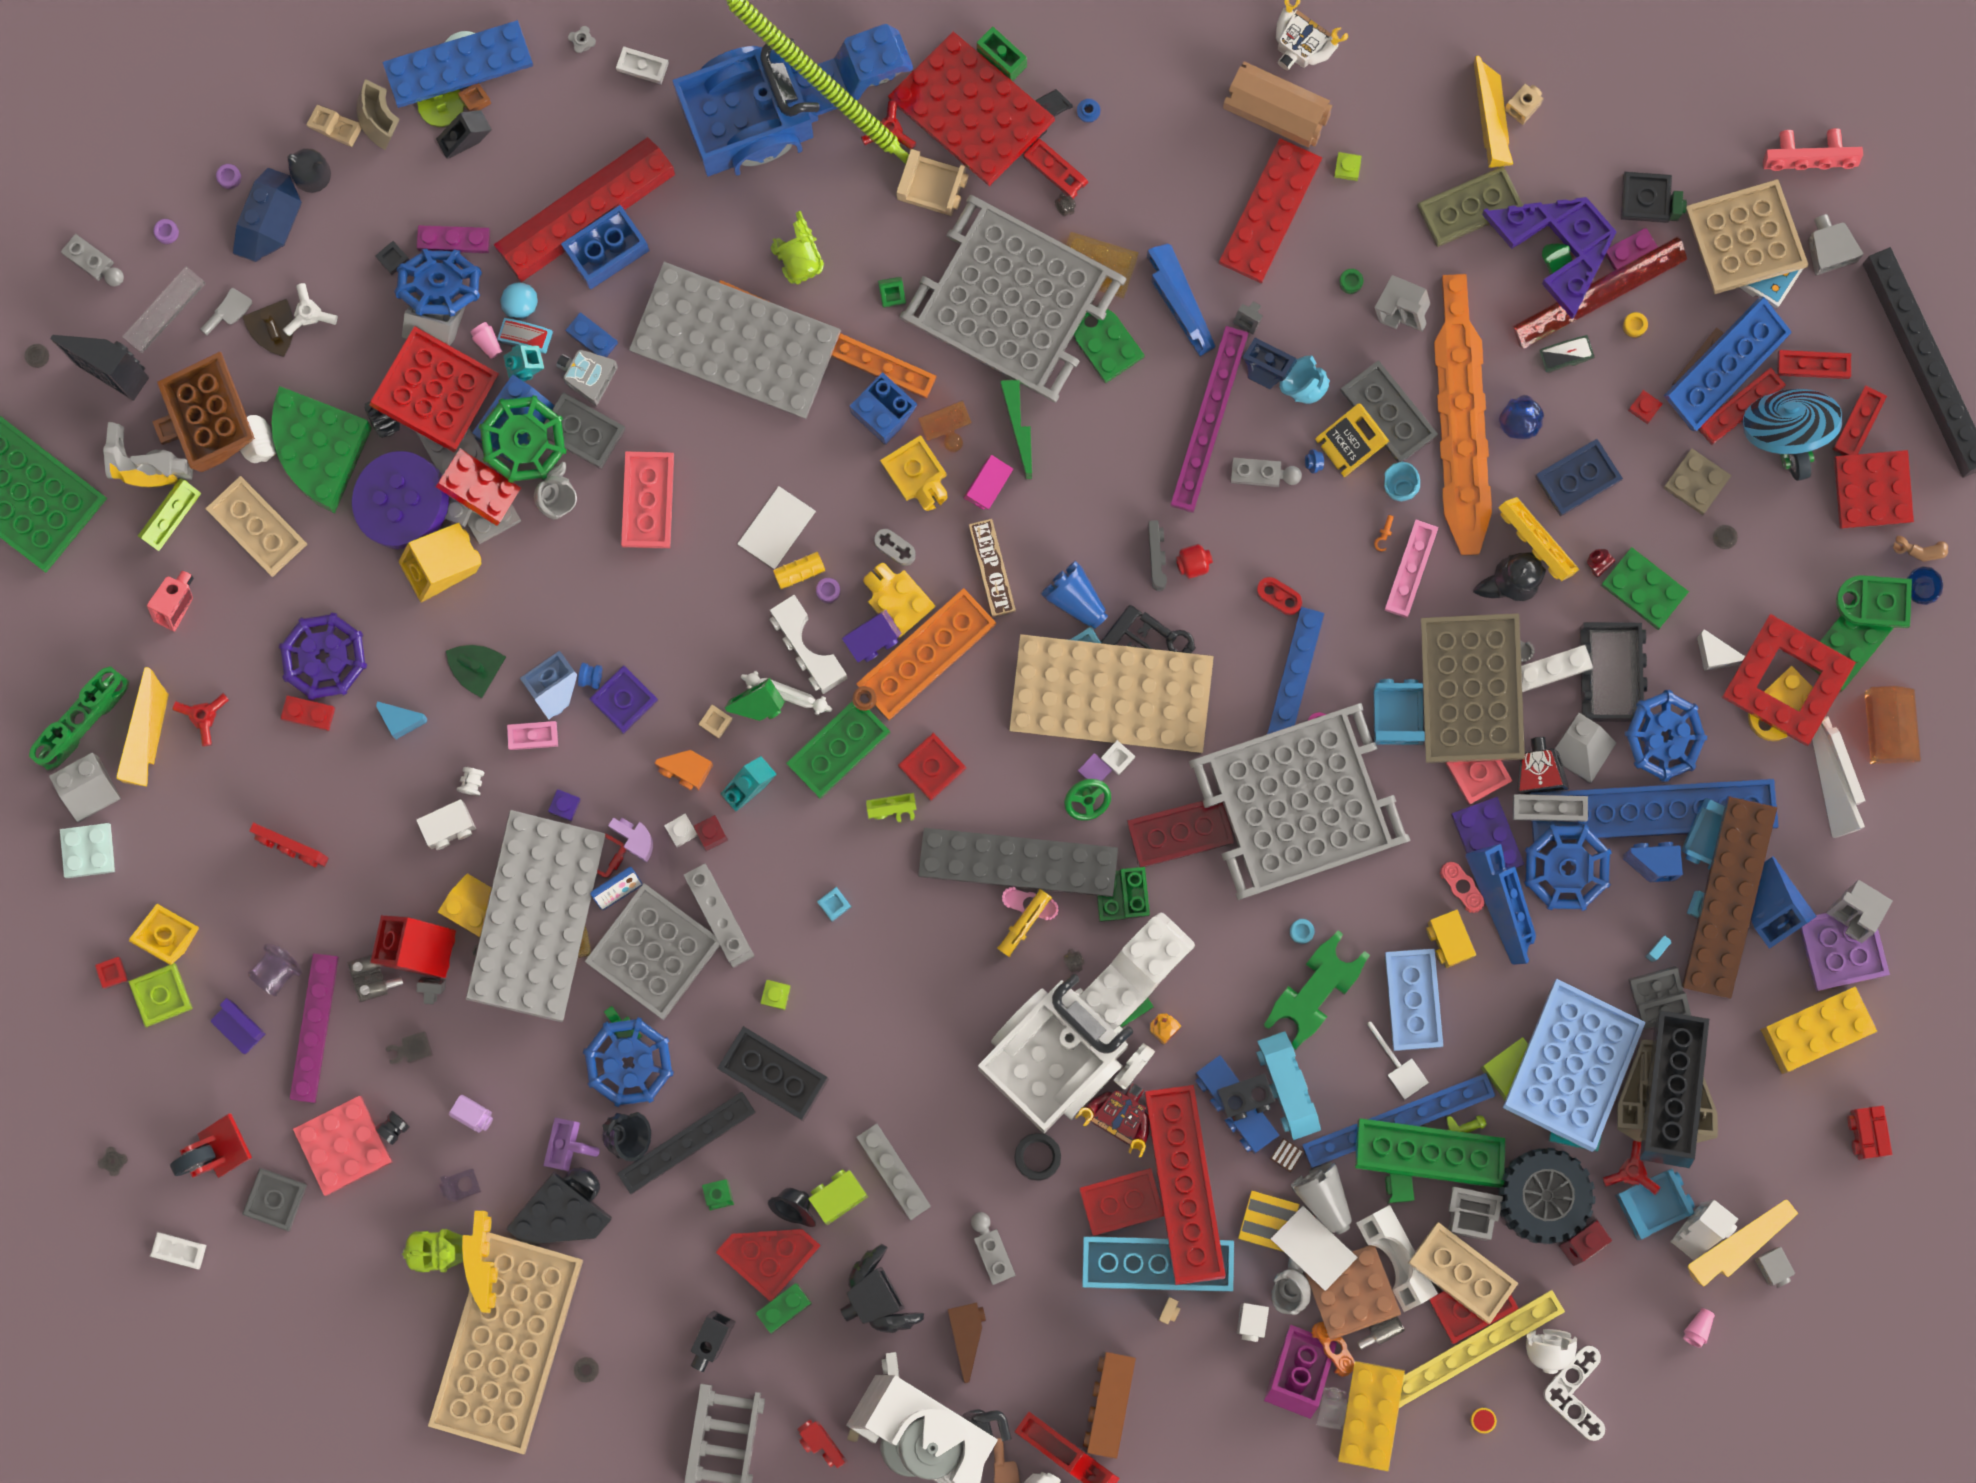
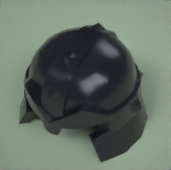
(1519, 576)
(627, 1135)

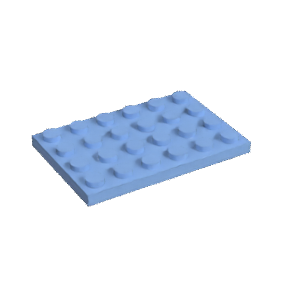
(1574, 1065)

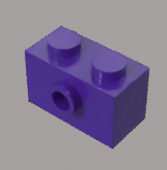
(872, 636)

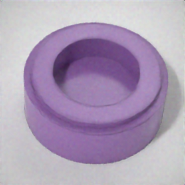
(228, 176)
(166, 231)
(828, 590)

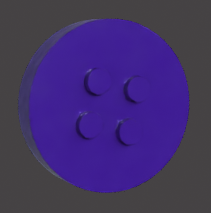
(399, 499)

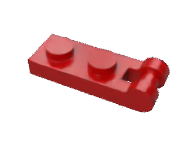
(1055, 168)

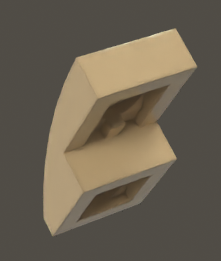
(334, 126)

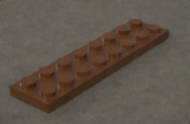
(1729, 897)

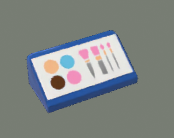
(616, 888)

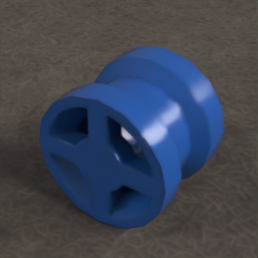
(590, 675)

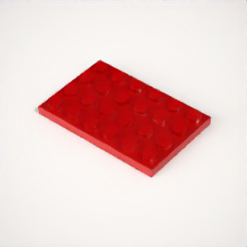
(971, 108)

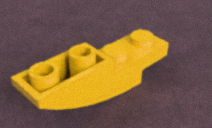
(479, 1273)

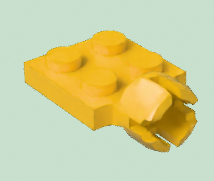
(917, 473)
(897, 595)

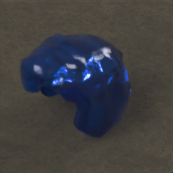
(1521, 418)

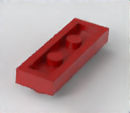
(1814, 364)
(1859, 422)

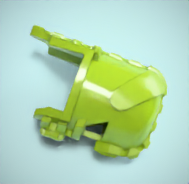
(799, 254)
(433, 1250)

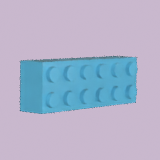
(1143, 1265)

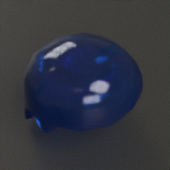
(1926, 585)

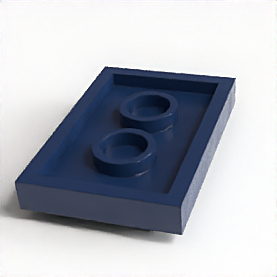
(1578, 477)

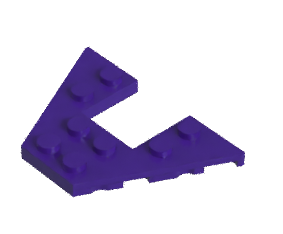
(1576, 225)

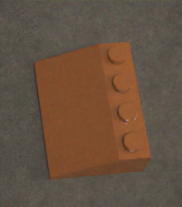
(206, 412)

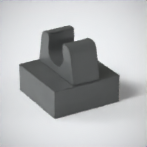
(1248, 317)
(431, 988)

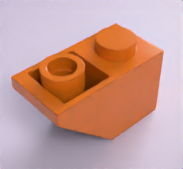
(687, 767)

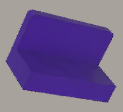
(237, 1026)

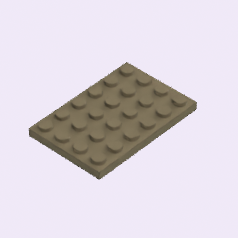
(1472, 688)

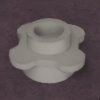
(585, 45)

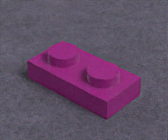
(1630, 249)

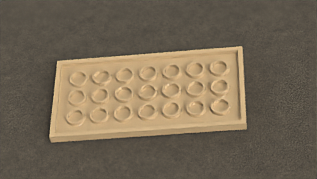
(1111, 693)
(507, 1354)

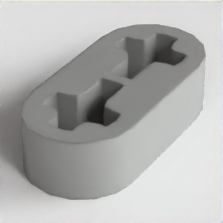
(899, 543)

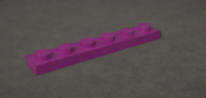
(314, 1028)

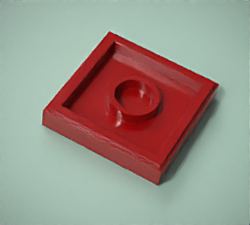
(932, 766)

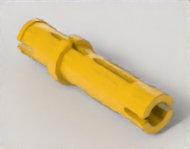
(1024, 923)

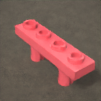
(1805, 158)

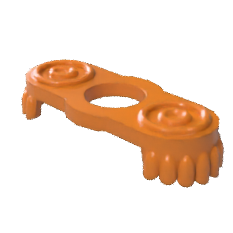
(1344, 1361)

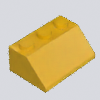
(467, 904)

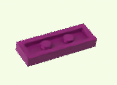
(450, 238)

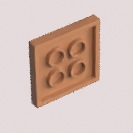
(1357, 1296)

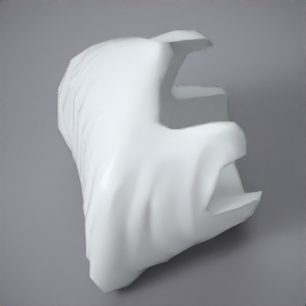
(262, 447)

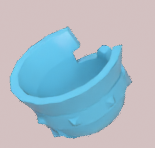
(1305, 381)

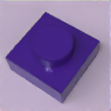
(564, 805)

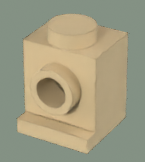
(1523, 110)

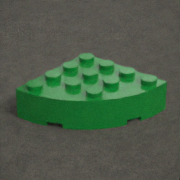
(317, 445)

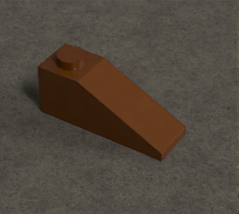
(967, 1329)

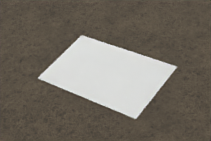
(776, 527)
(1314, 1248)

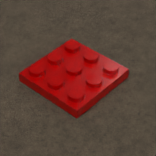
(1873, 489)

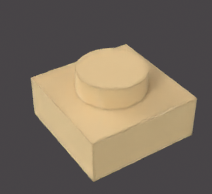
(715, 721)
(1170, 1311)

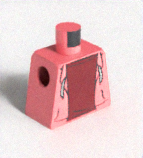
(171, 601)

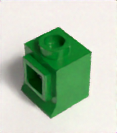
(1399, 1188)
(718, 1194)

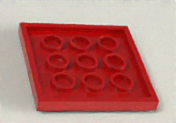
(434, 389)

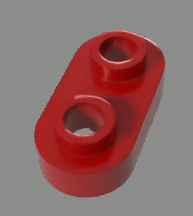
(1280, 594)

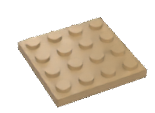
(1746, 236)

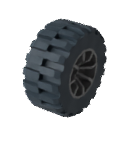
(1546, 1196)

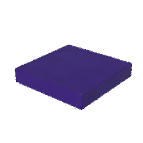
(623, 699)

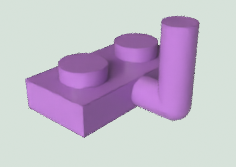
(563, 1144)

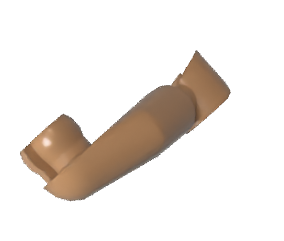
(1924, 554)

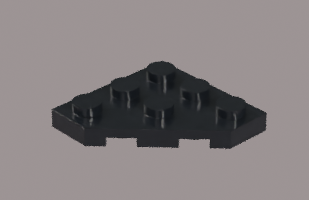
(558, 1215)

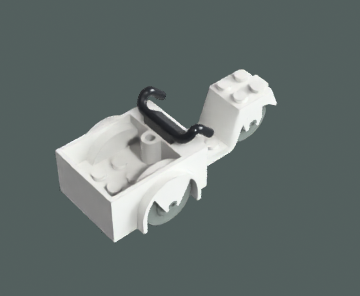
(1068, 1041)
(925, 1436)

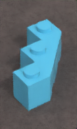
(1288, 1085)

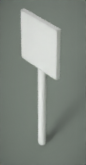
(1406, 1077)

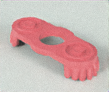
(1472, 899)

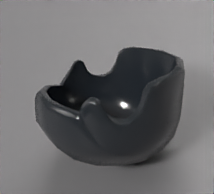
(584, 1181)

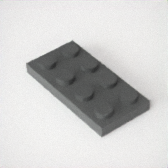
(1390, 410)

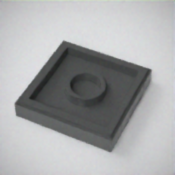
(274, 1199)

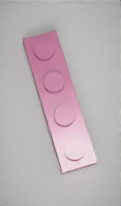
(1411, 568)

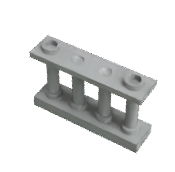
(719, 915)
(705, 1423)

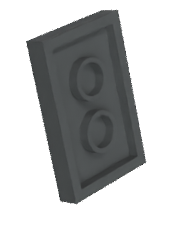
(586, 430)

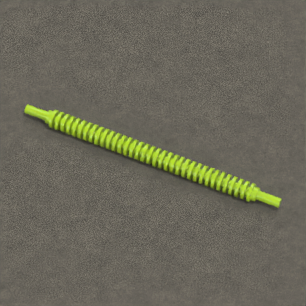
(817, 77)

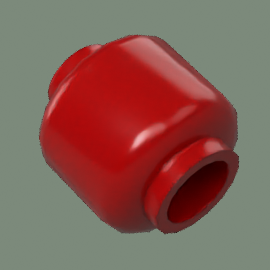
(1193, 561)

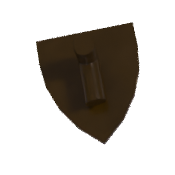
(267, 327)

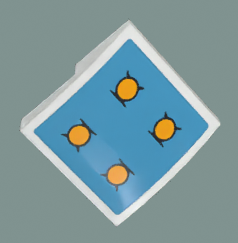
(1774, 288)

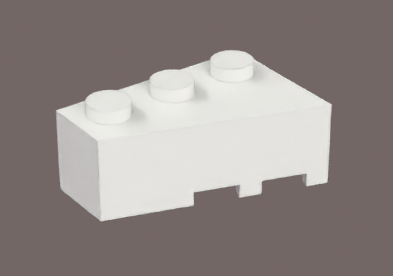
(1704, 1229)

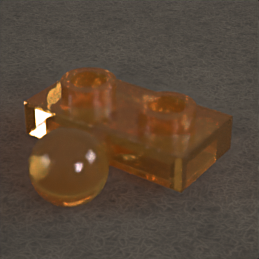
(945, 422)

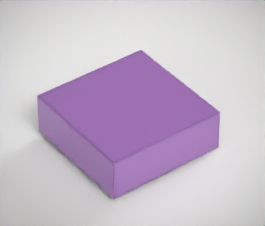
(1094, 769)

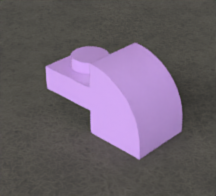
(639, 840)

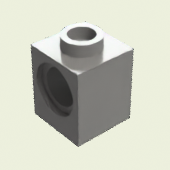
(1775, 1267)

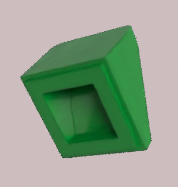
(892, 291)

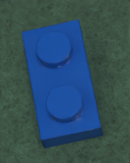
(591, 336)

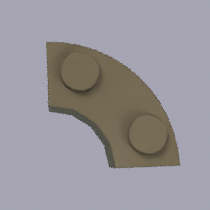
(374, 114)

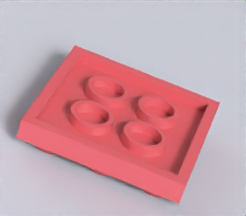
(342, 1145)

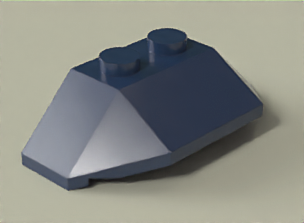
(266, 216)

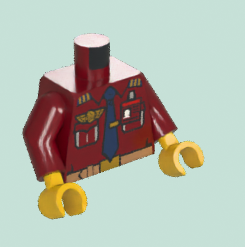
(1120, 1116)

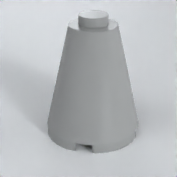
(1325, 1197)

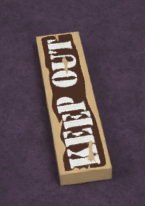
(992, 567)

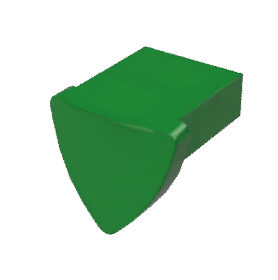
(1556, 256)

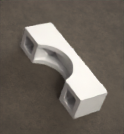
(824, 670)
(1386, 1233)

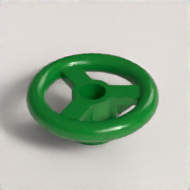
(1086, 795)

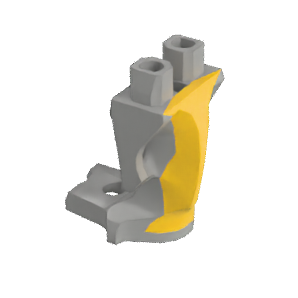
(147, 470)

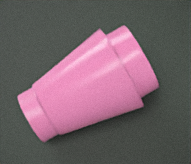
(485, 338)
(1699, 1328)

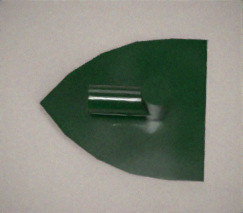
(474, 666)

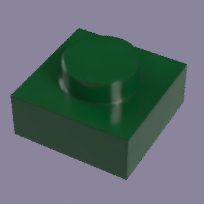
(1678, 205)

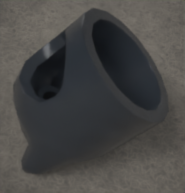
(309, 170)

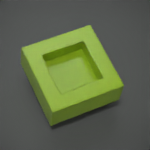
(1347, 166)
(775, 994)

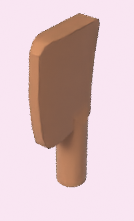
(1004, 1471)

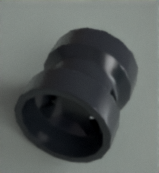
(392, 1127)

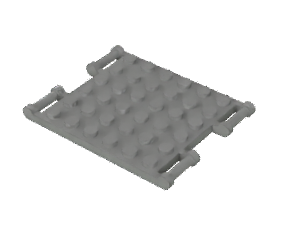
(1012, 297)
(1299, 801)

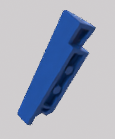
(1178, 297)
(1504, 901)

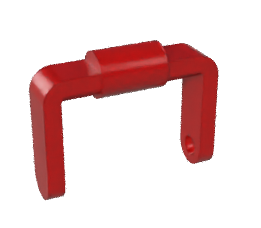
(616, 860)

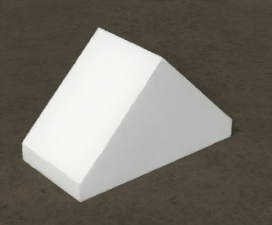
(1716, 653)

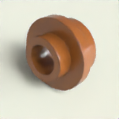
(864, 690)

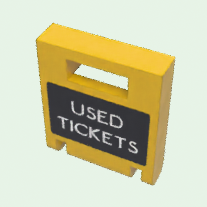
(1347, 442)

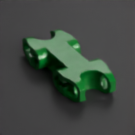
(64, 735)
(1329, 974)

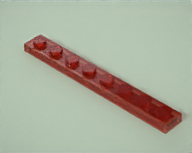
(1602, 291)

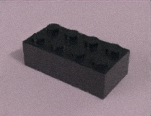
(773, 1073)

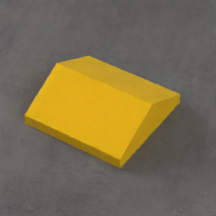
(164, 934)

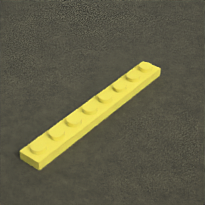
(1480, 1346)

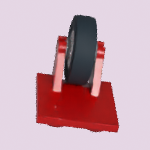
(218, 1143)

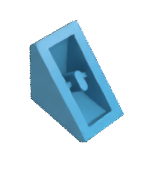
(400, 720)

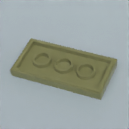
(1461, 207)

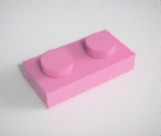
(532, 735)

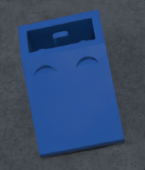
(1778, 905)

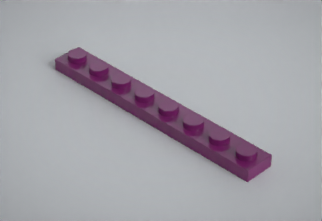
(1209, 419)

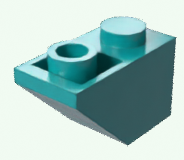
(748, 783)

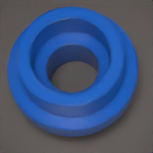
(1088, 117)
(1314, 461)

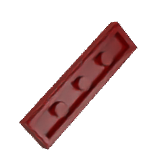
(1733, 411)

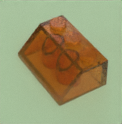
(1892, 725)

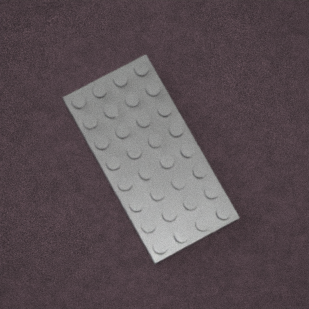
(735, 340)
(535, 916)

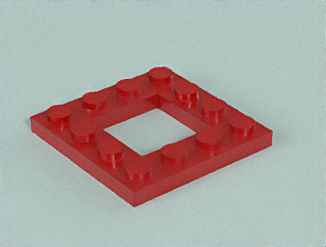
(1797, 724)

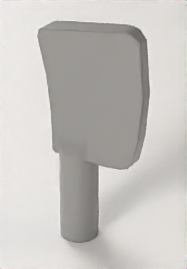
(230, 310)

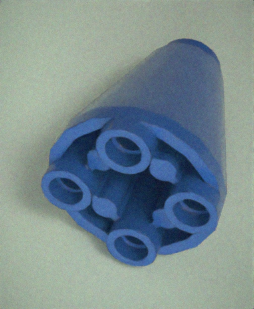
(1076, 596)

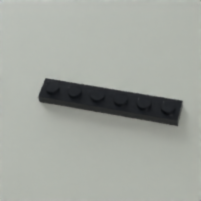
(686, 1143)

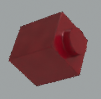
(710, 833)

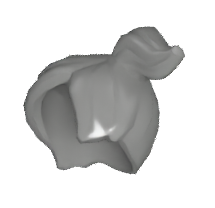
(555, 494)
(1291, 1290)

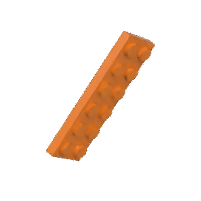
(927, 653)

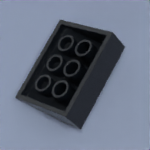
(106, 362)

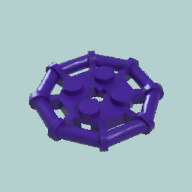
(312, 647)

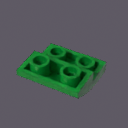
(1128, 899)

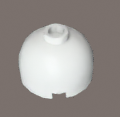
(1551, 1350)

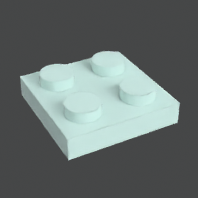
(87, 850)

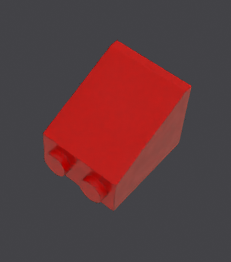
(413, 946)

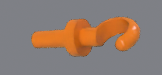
(1385, 532)

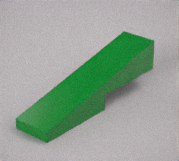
(1011, 395)

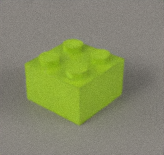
(837, 1196)

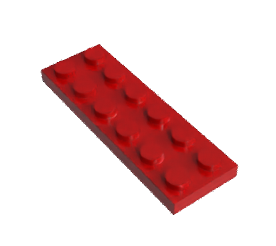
(1270, 210)

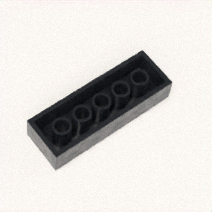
(1674, 1089)

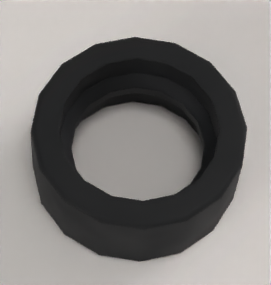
(1042, 1138)

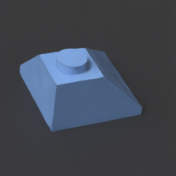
(551, 684)

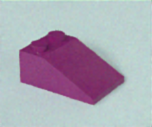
(1299, 1373)

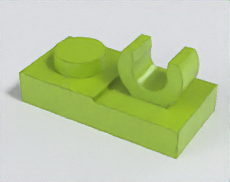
(882, 807)

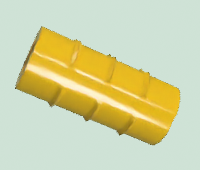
(799, 570)

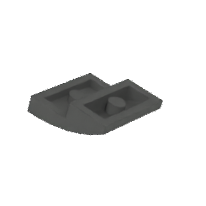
(1658, 992)

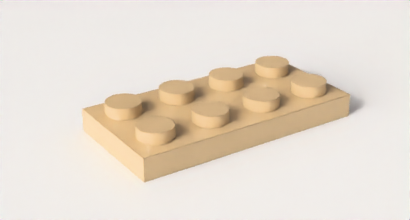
(256, 526)
(1463, 1273)

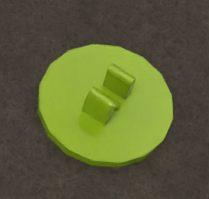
(442, 109)

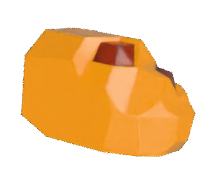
(1164, 1027)

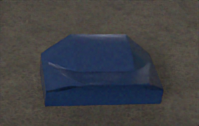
(1267, 364)

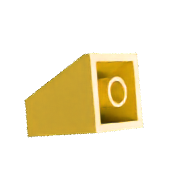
(439, 561)

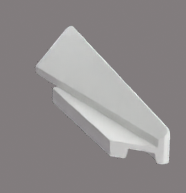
(1838, 781)

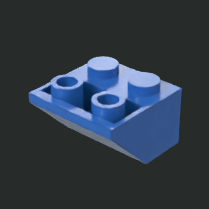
(883, 408)
(1656, 863)

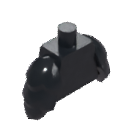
(874, 1296)

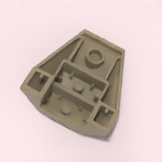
(1633, 1101)

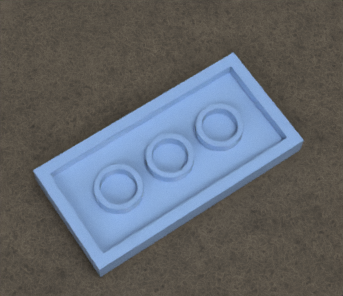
(1413, 999)

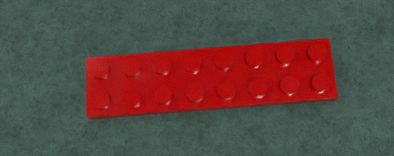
(1184, 1185)

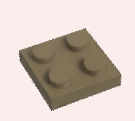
(1697, 481)

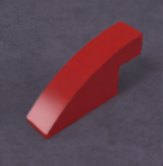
(1063, 1451)

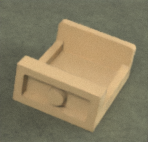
(931, 184)

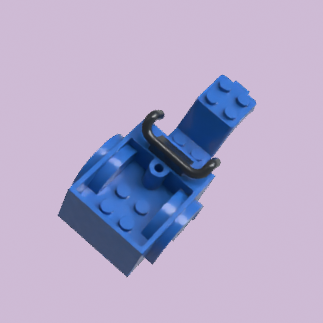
(755, 106)

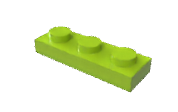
(169, 514)

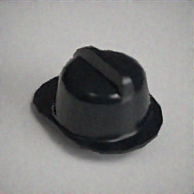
(792, 1207)

